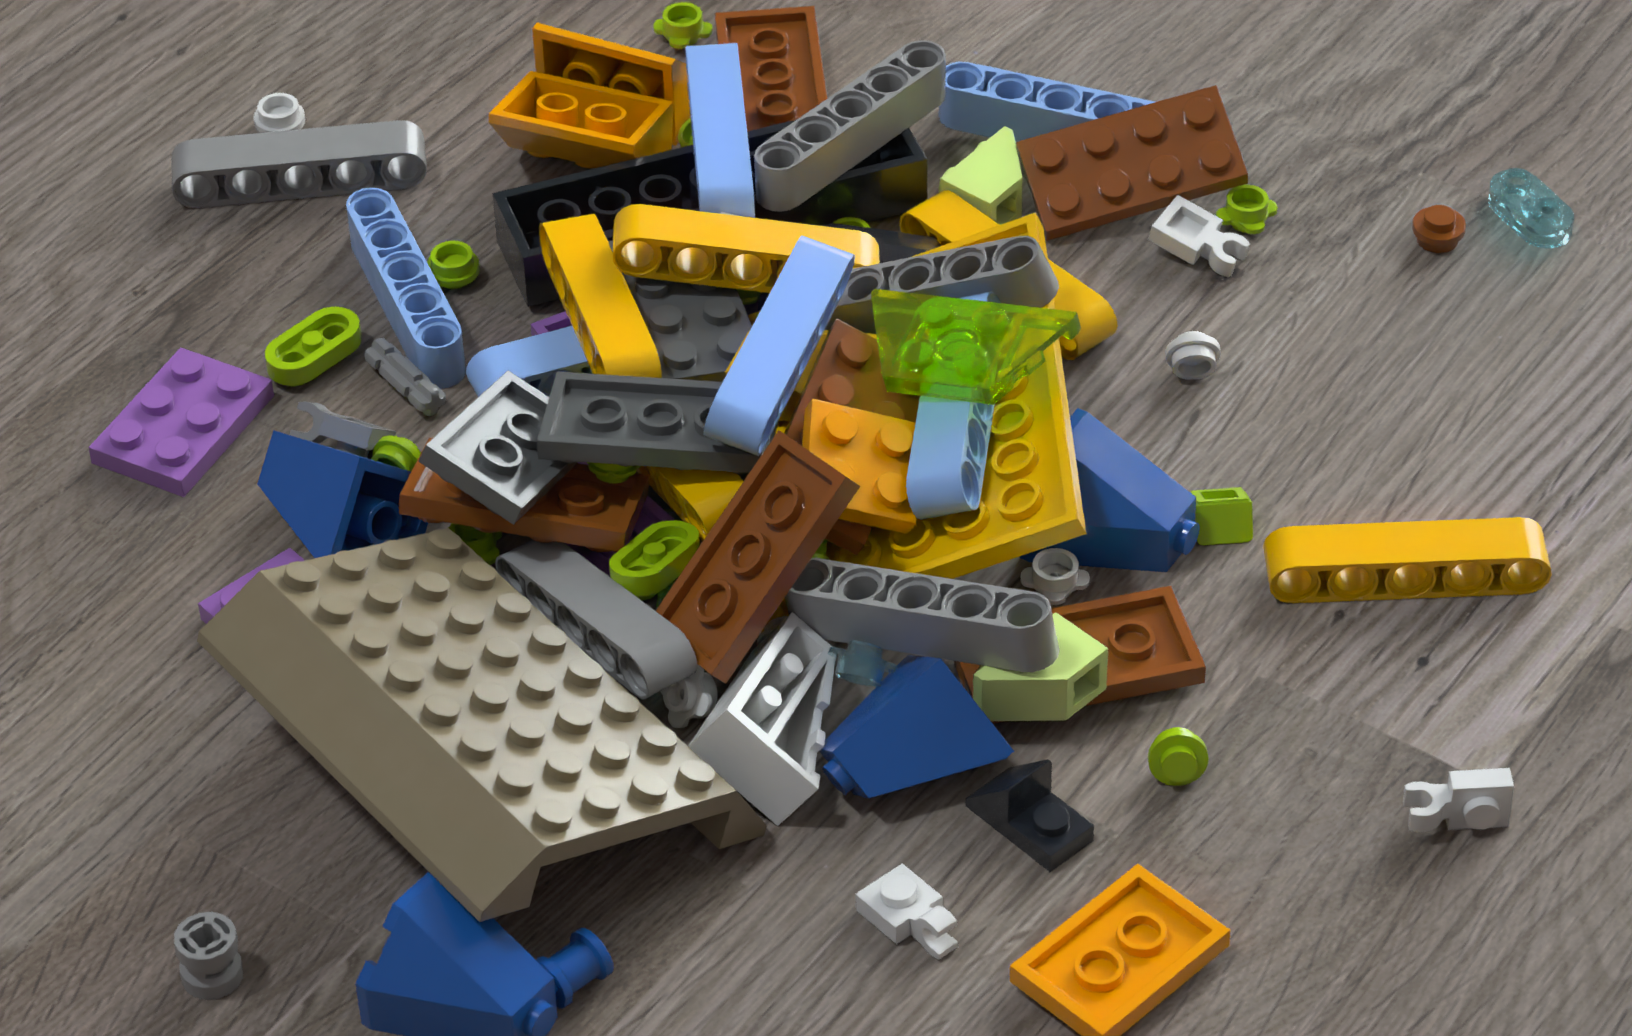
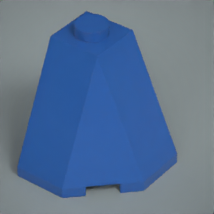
(335, 496)
(1130, 506)
(911, 732)
(452, 974)

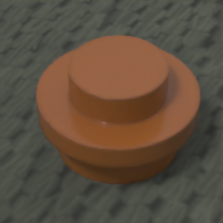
(1438, 228)

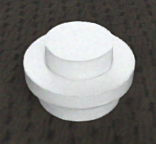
(278, 113)
(1193, 355)

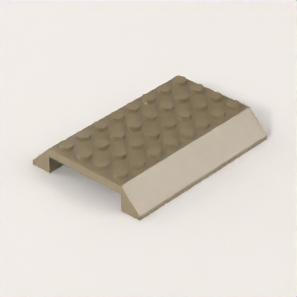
(463, 716)

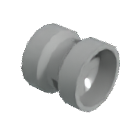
(208, 955)

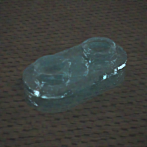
(1530, 208)

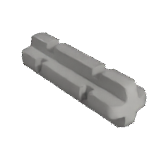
(405, 376)

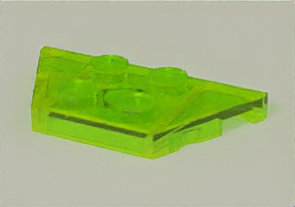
(962, 345)

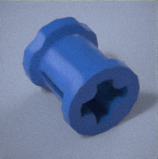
(577, 965)

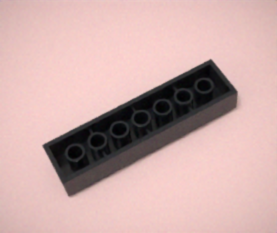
(875, 188)

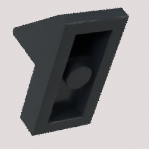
(1031, 816)

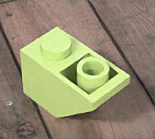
(989, 178)
(1050, 693)

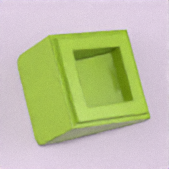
(1223, 516)

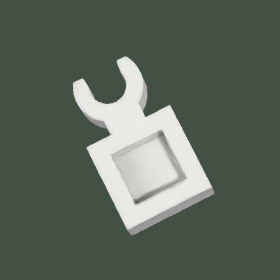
(1193, 233)

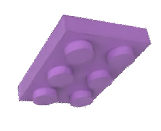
(181, 422)

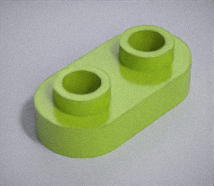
(313, 346)
(654, 557)

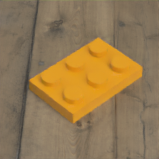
(1119, 955)

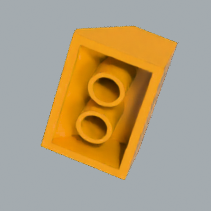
(613, 66)
(582, 121)

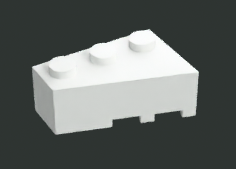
(769, 721)

